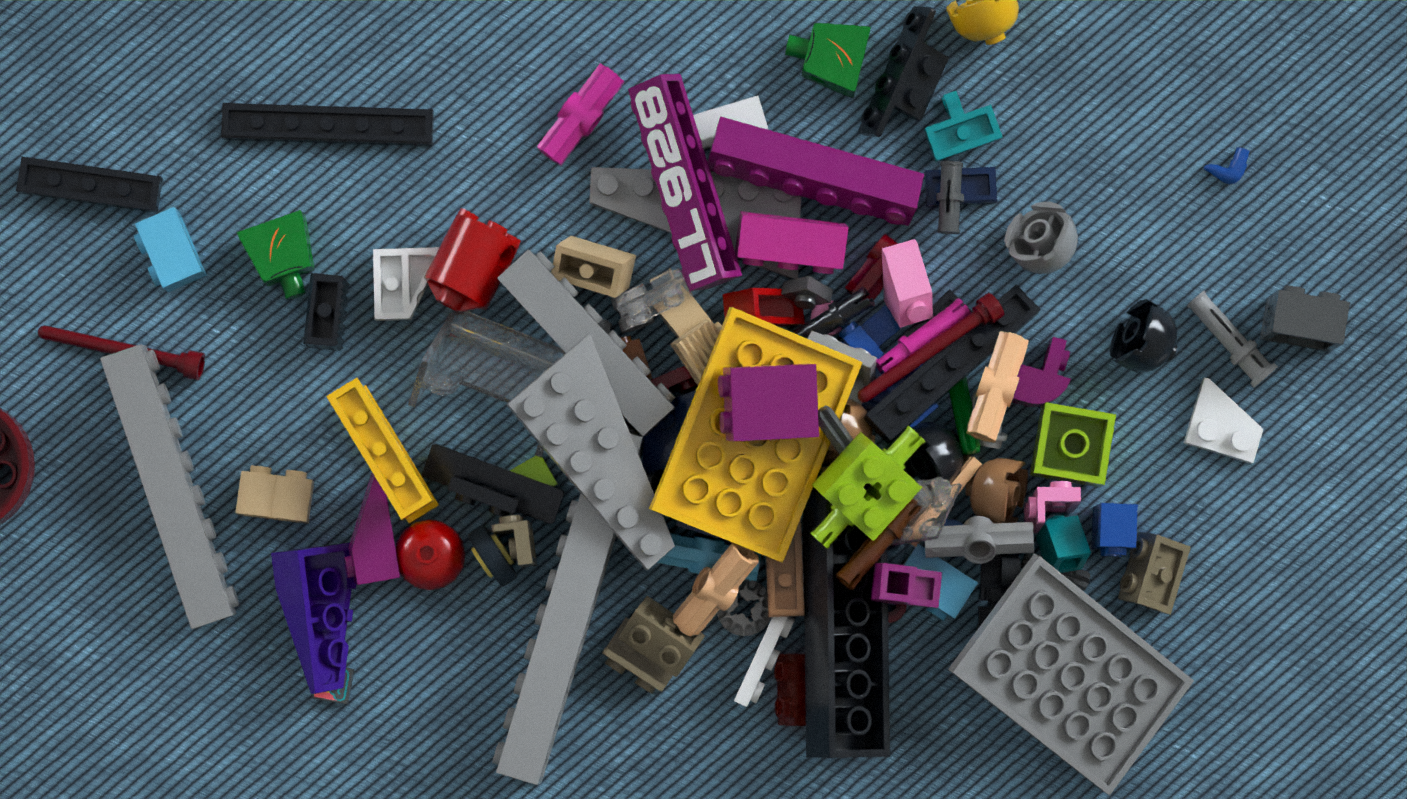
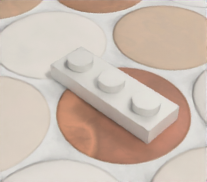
(764, 658)

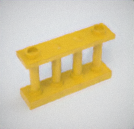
(382, 450)

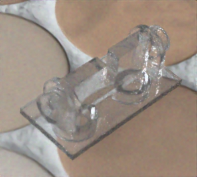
(668, 292)

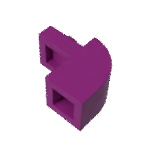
(1043, 385)
(906, 585)

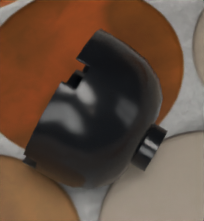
(1146, 339)
(938, 456)

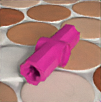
(580, 114)

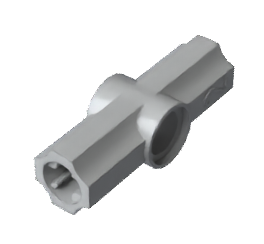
(981, 540)

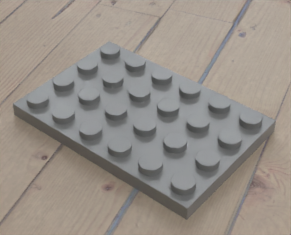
(1071, 674)

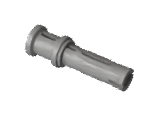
(1242, 351)

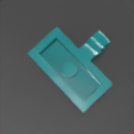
(961, 130)

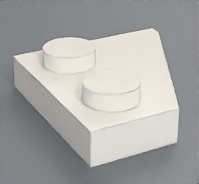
(1222, 425)

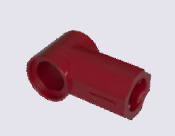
(871, 272)

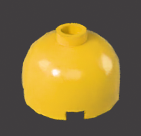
(983, 19)

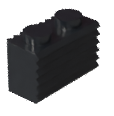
(326, 312)

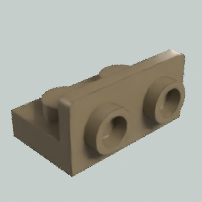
(522, 545)
(1154, 572)
(658, 638)
(625, 657)

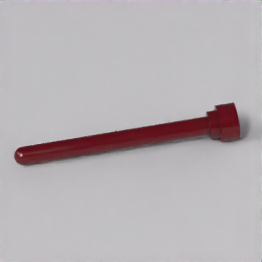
(986, 310)
(189, 364)

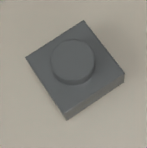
(807, 292)

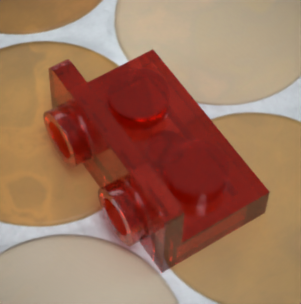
(790, 690)

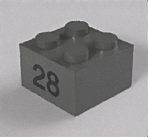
(1305, 319)

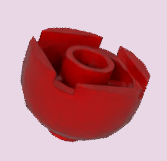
(430, 554)

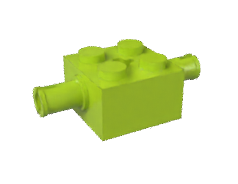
(879, 504)

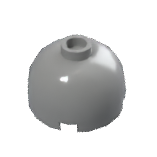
(1042, 238)

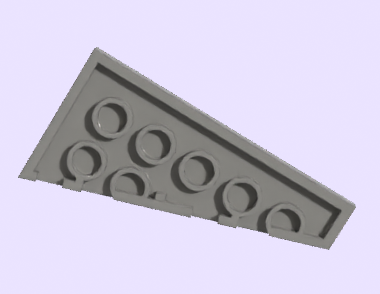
(637, 197)
(585, 434)

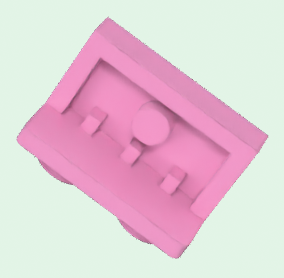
(1054, 499)

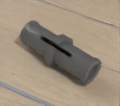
(950, 197)

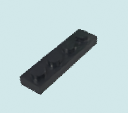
(89, 184)

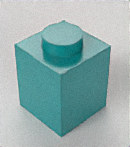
(1063, 543)

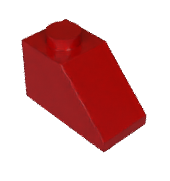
(766, 305)

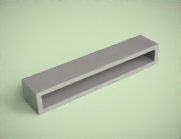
(568, 322)

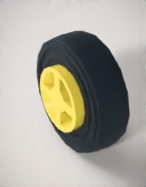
(492, 555)

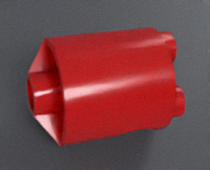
(470, 262)

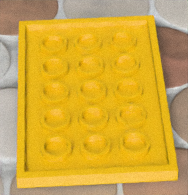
(754, 487)

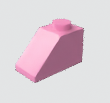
(906, 284)

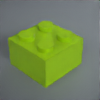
(1073, 444)

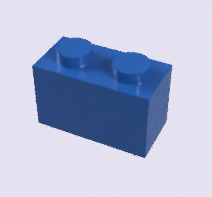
(1114, 528)

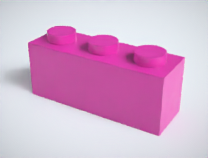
(791, 242)

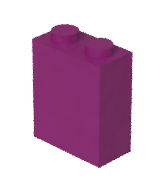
(769, 402)

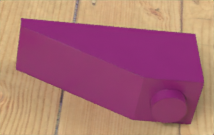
(372, 542)

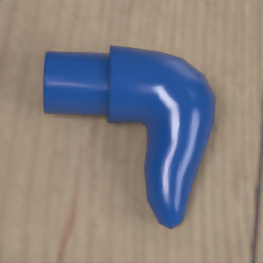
(1234, 171)

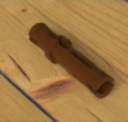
(871, 550)

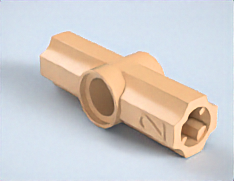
(997, 386)
(715, 589)

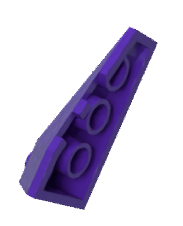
(316, 608)

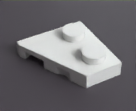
(399, 281)

